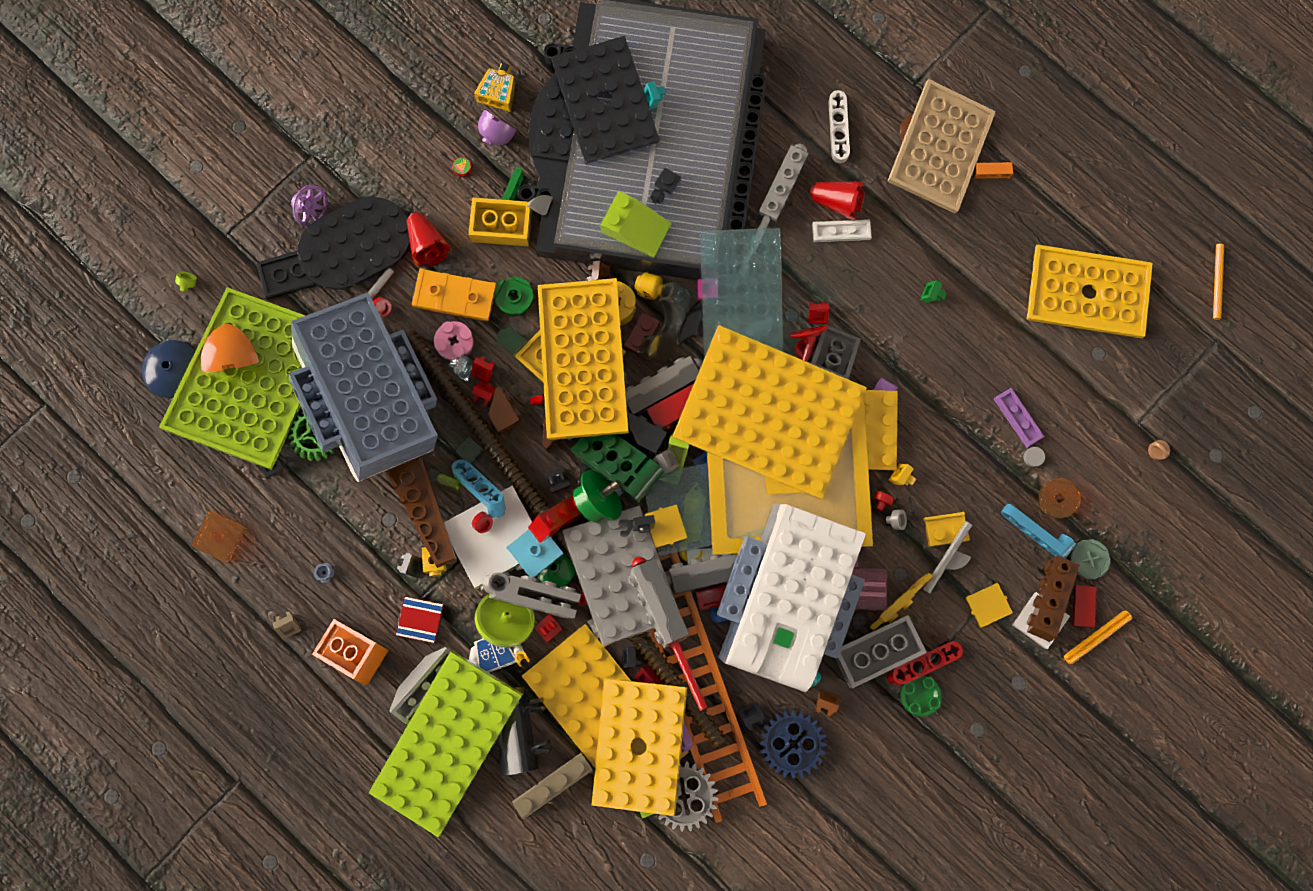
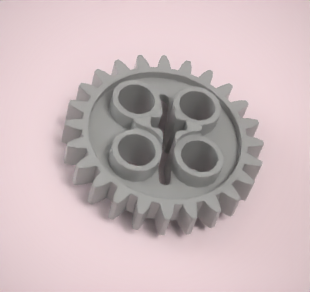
(703, 793)

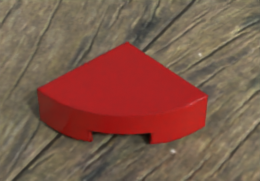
(537, 400)

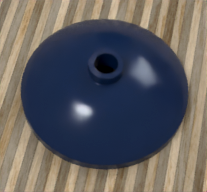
(163, 380)

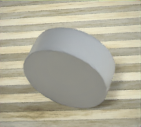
(1034, 456)

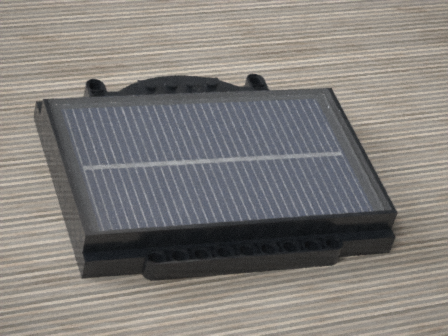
(701, 124)

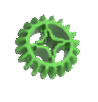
(298, 441)

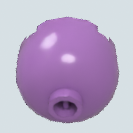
(494, 129)

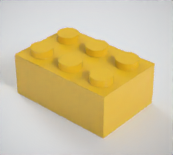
(500, 222)

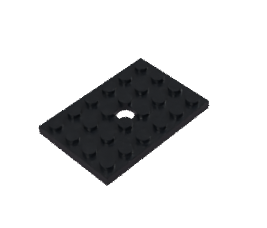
(601, 128)

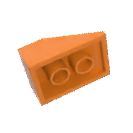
(350, 652)

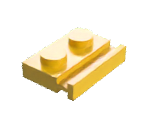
(944, 528)

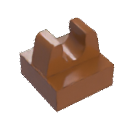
(828, 701)

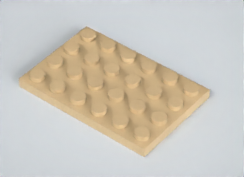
(941, 146)

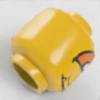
(649, 285)

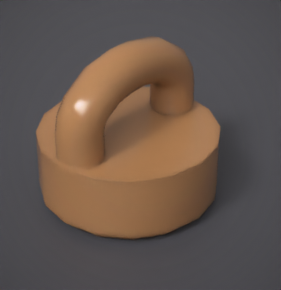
(1159, 450)

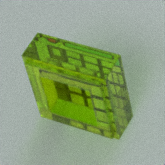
(448, 481)

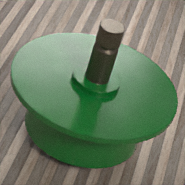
(597, 497)

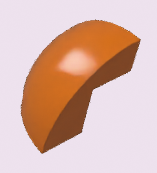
(227, 349)

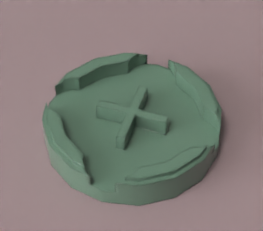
(1091, 557)

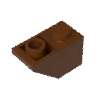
(501, 412)

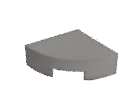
(540, 204)
(958, 561)

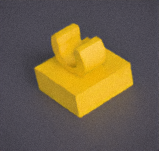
(902, 475)

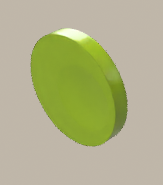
(503, 622)

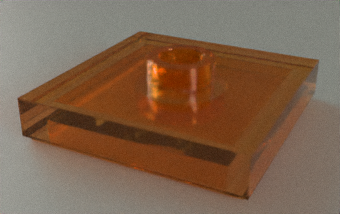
(218, 536)

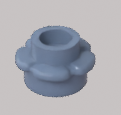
(323, 567)

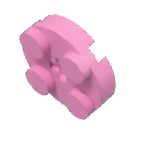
(450, 330)

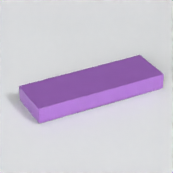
(1019, 417)

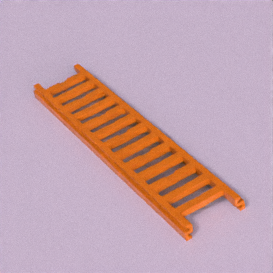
(726, 706)

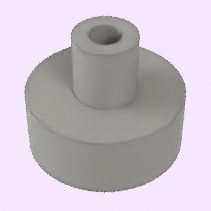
(897, 519)

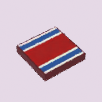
(419, 620)

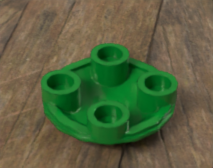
(921, 696)

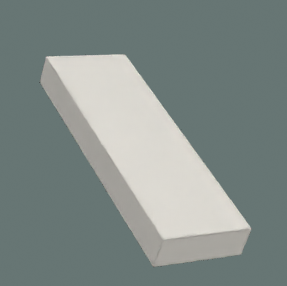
(841, 231)

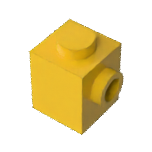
(429, 566)

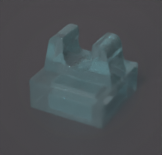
(462, 367)

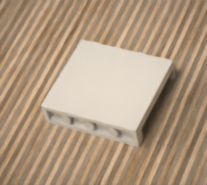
(487, 551)

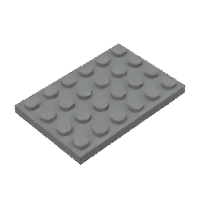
(604, 568)

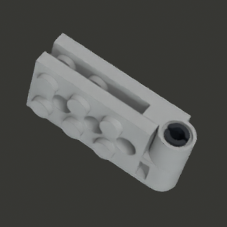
(508, 589)

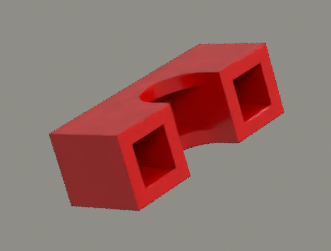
(553, 519)

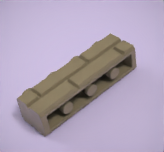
(552, 785)

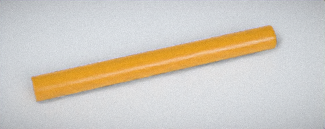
(1218, 285)

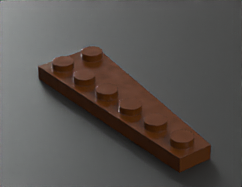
(420, 502)

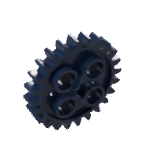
(806, 758)

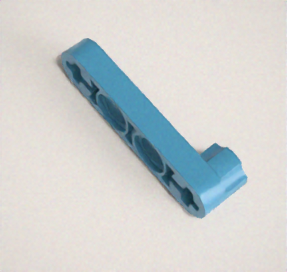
(496, 505)
(1060, 546)

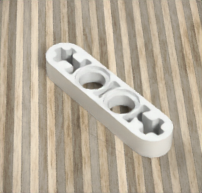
(839, 126)

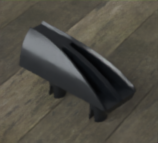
(516, 739)

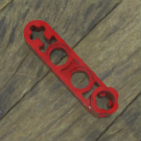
(927, 665)

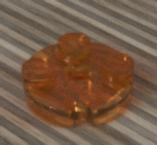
(1068, 491)

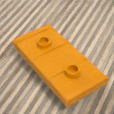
(454, 295)

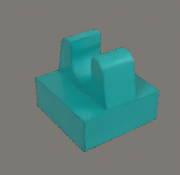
(654, 94)

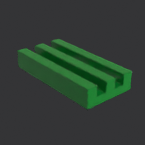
(514, 184)

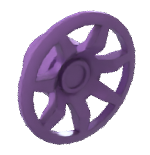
(307, 204)

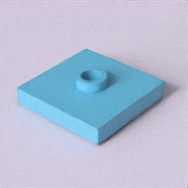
(532, 555)

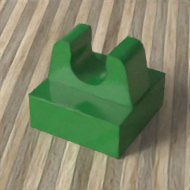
(933, 292)

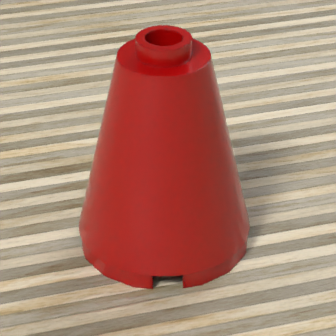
(839, 197)
(425, 241)

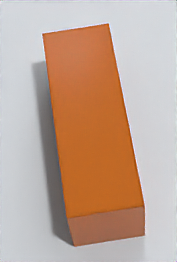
(993, 170)

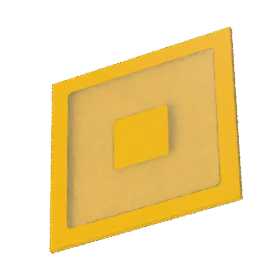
(744, 498)

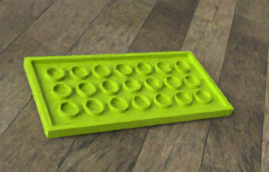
(445, 743)

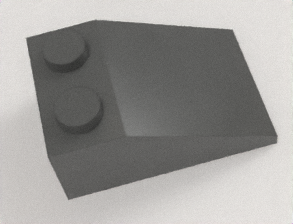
(836, 352)

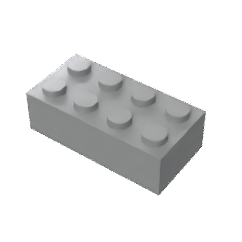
(879, 652)

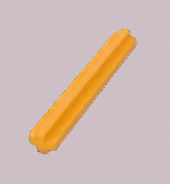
(1097, 637)

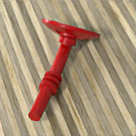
(809, 338)

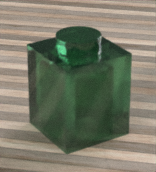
(510, 341)

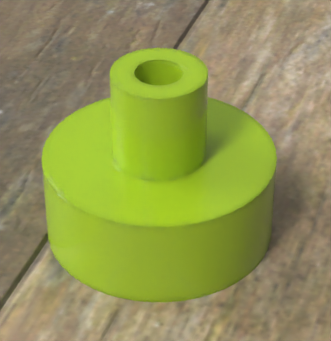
(185, 280)

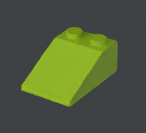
(635, 224)

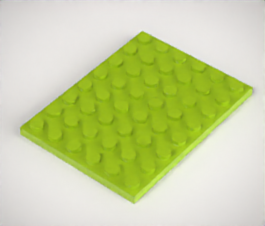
(244, 407)

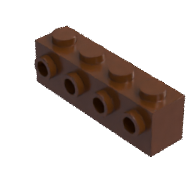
(1053, 598)

